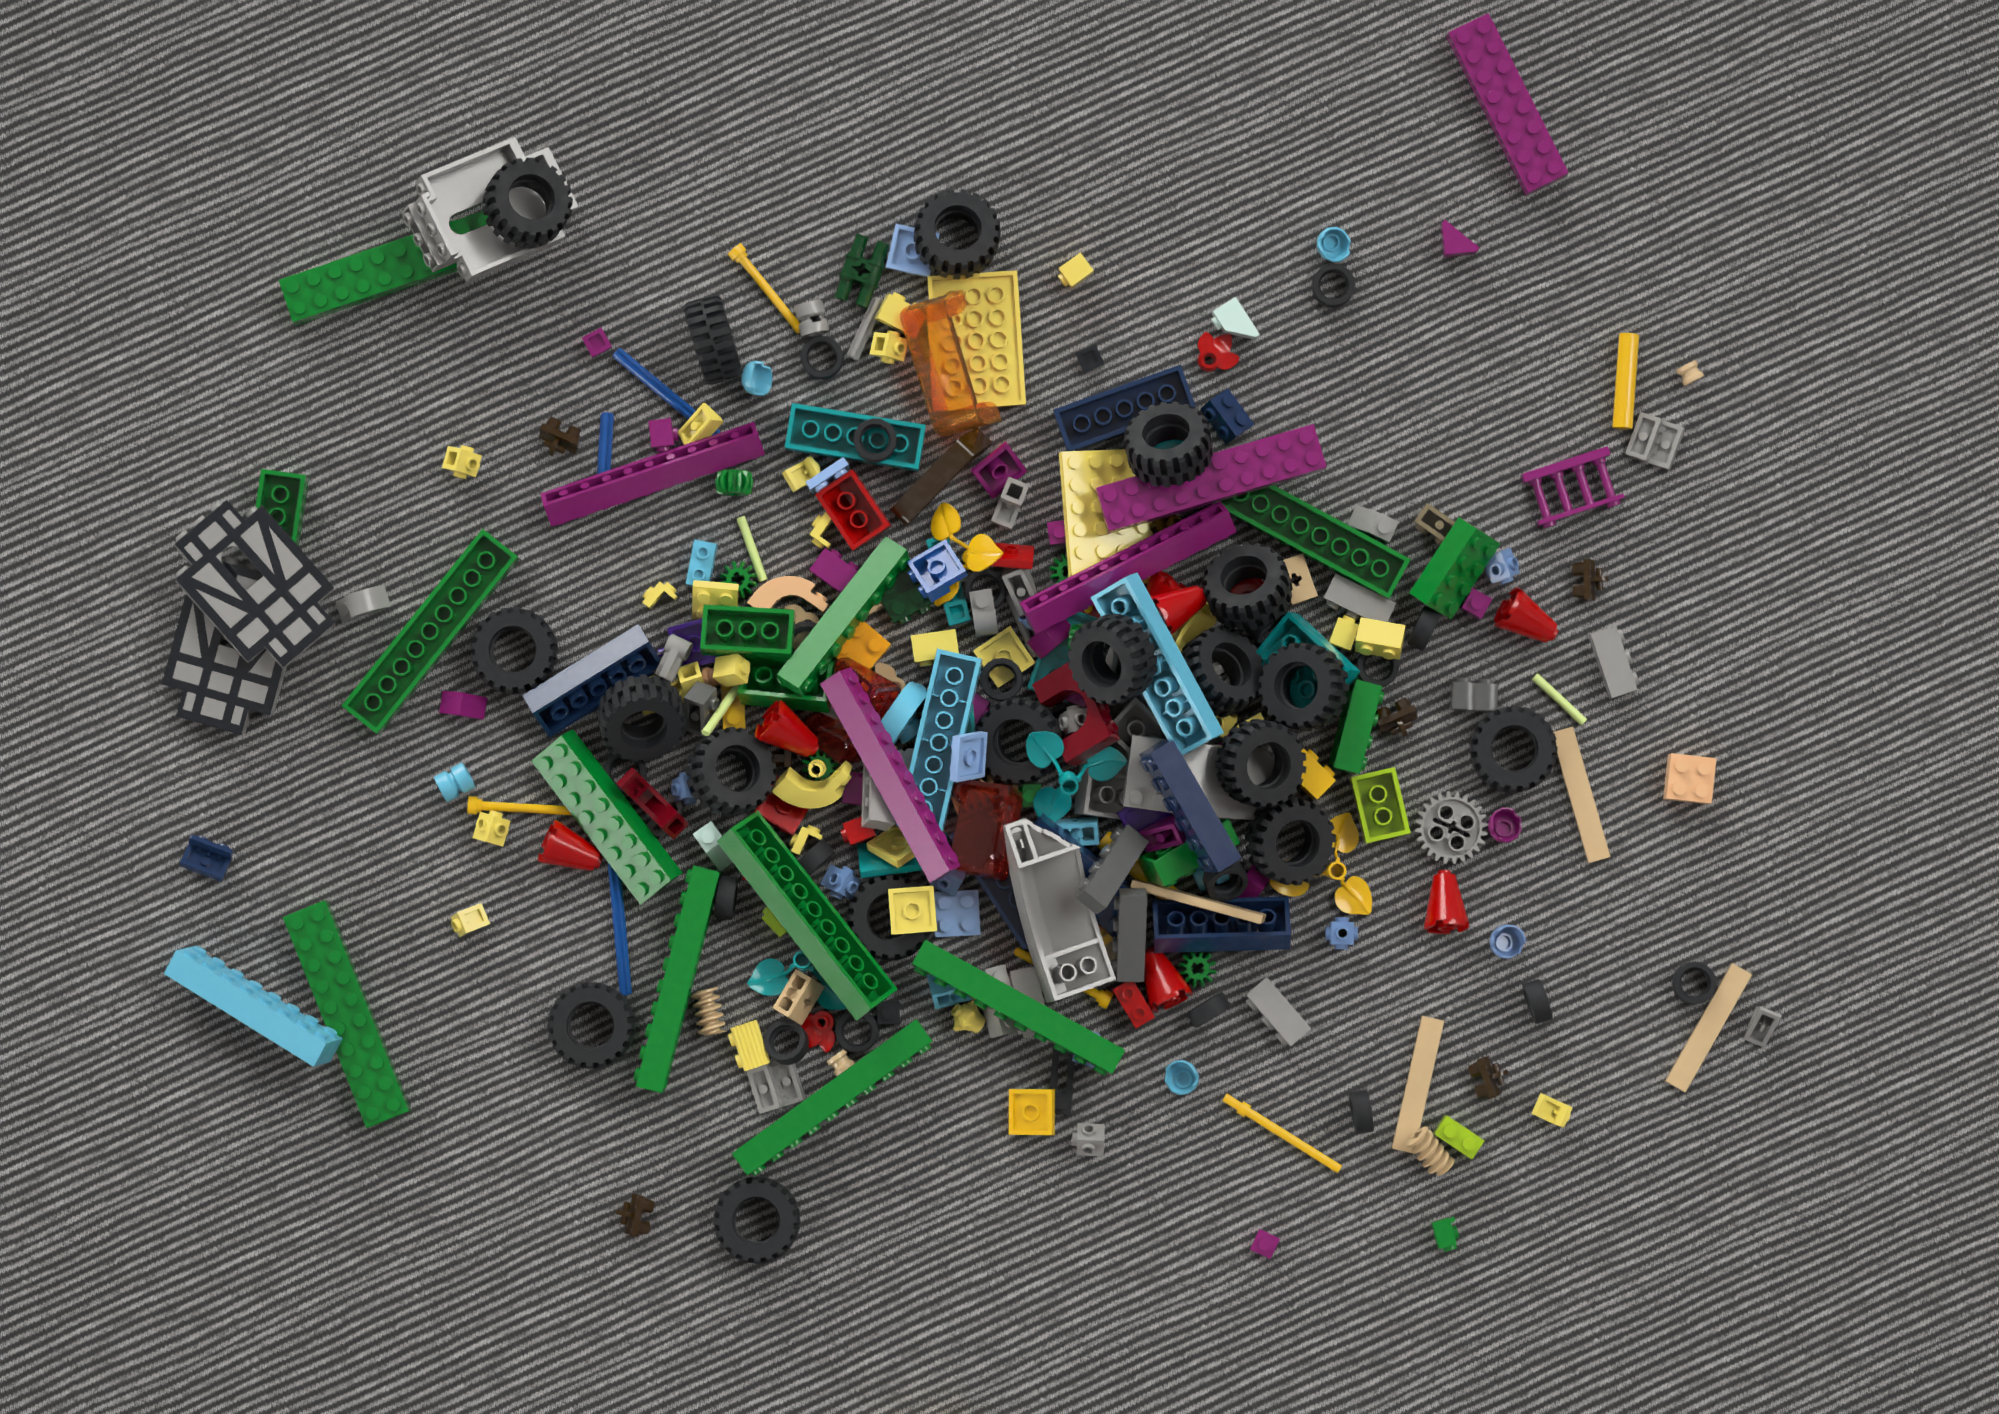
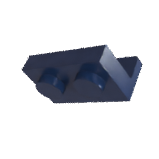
(1226, 416)
(207, 857)

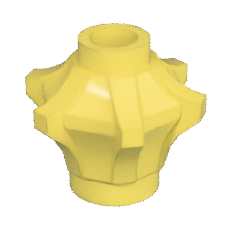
(967, 1017)

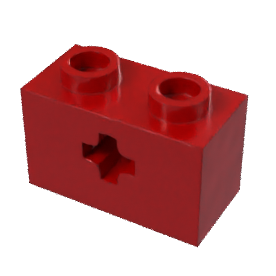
(855, 834)
(1133, 1003)

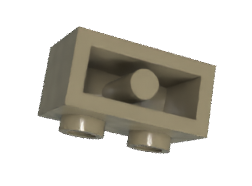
(1433, 521)

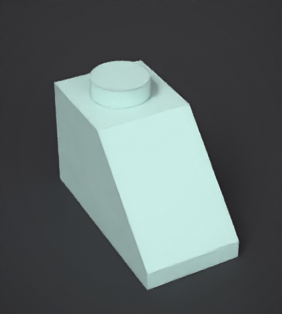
(1234, 320)
(708, 838)

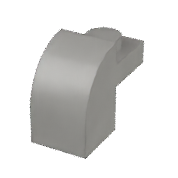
(1009, 503)
(363, 603)
(983, 613)

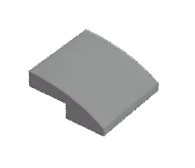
(1655, 441)
(775, 1086)

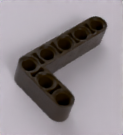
(940, 475)

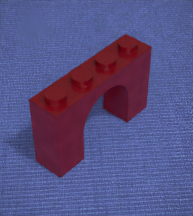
(1098, 729)

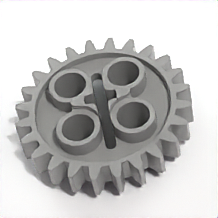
(1442, 846)

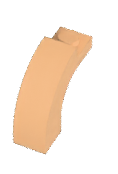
(787, 586)

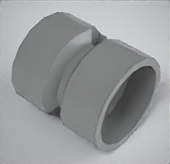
(808, 311)

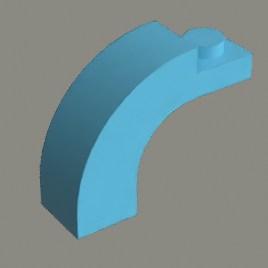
(903, 709)

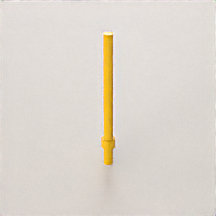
(1244, 1110)

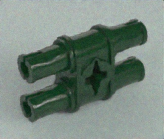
(868, 281)

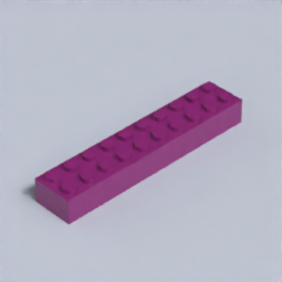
(1227, 476)

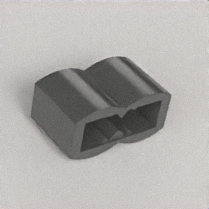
(1474, 696)

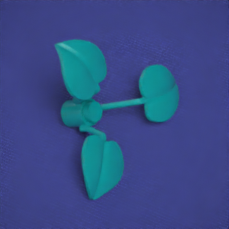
(1045, 748)
(771, 979)

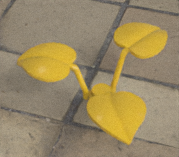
(978, 555)
(1352, 896)

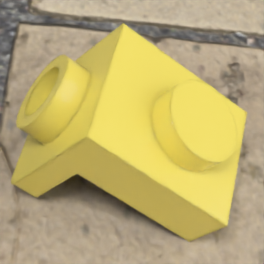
(800, 473)
(820, 525)
(652, 595)
(799, 841)
(1552, 1110)

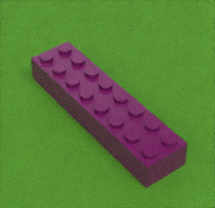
(1507, 104)

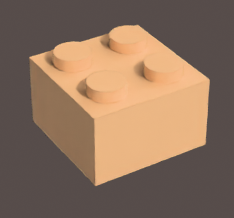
(1689, 778)

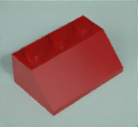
(853, 510)

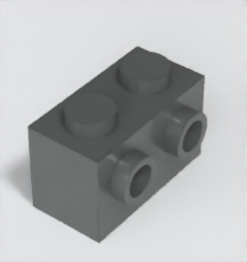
(700, 706)

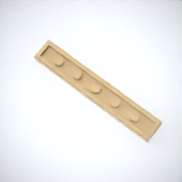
(1581, 796)
(1199, 901)
(1708, 1027)
(1418, 1081)

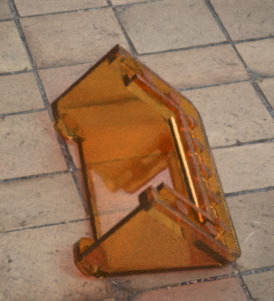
(942, 366)

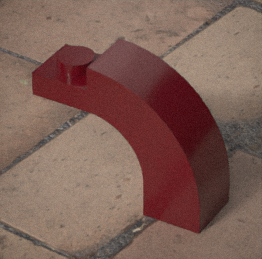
(652, 803)

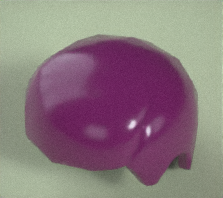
(1504, 825)

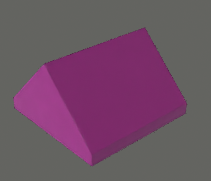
(996, 468)

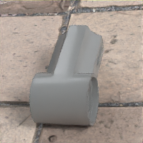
(675, 653)

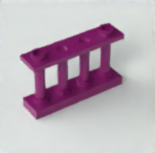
(1555, 472)

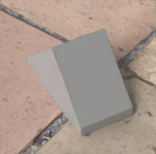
(1761, 1026)

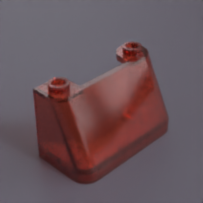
(831, 733)
(979, 827)

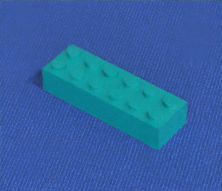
(832, 435)

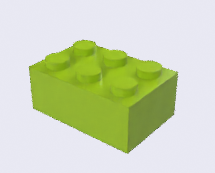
(1379, 805)

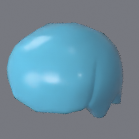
(1333, 244)
(756, 378)
(1181, 1077)

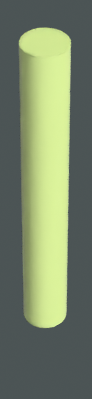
(752, 550)
(1559, 699)
(720, 711)

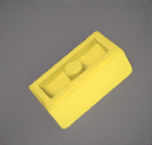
(700, 425)

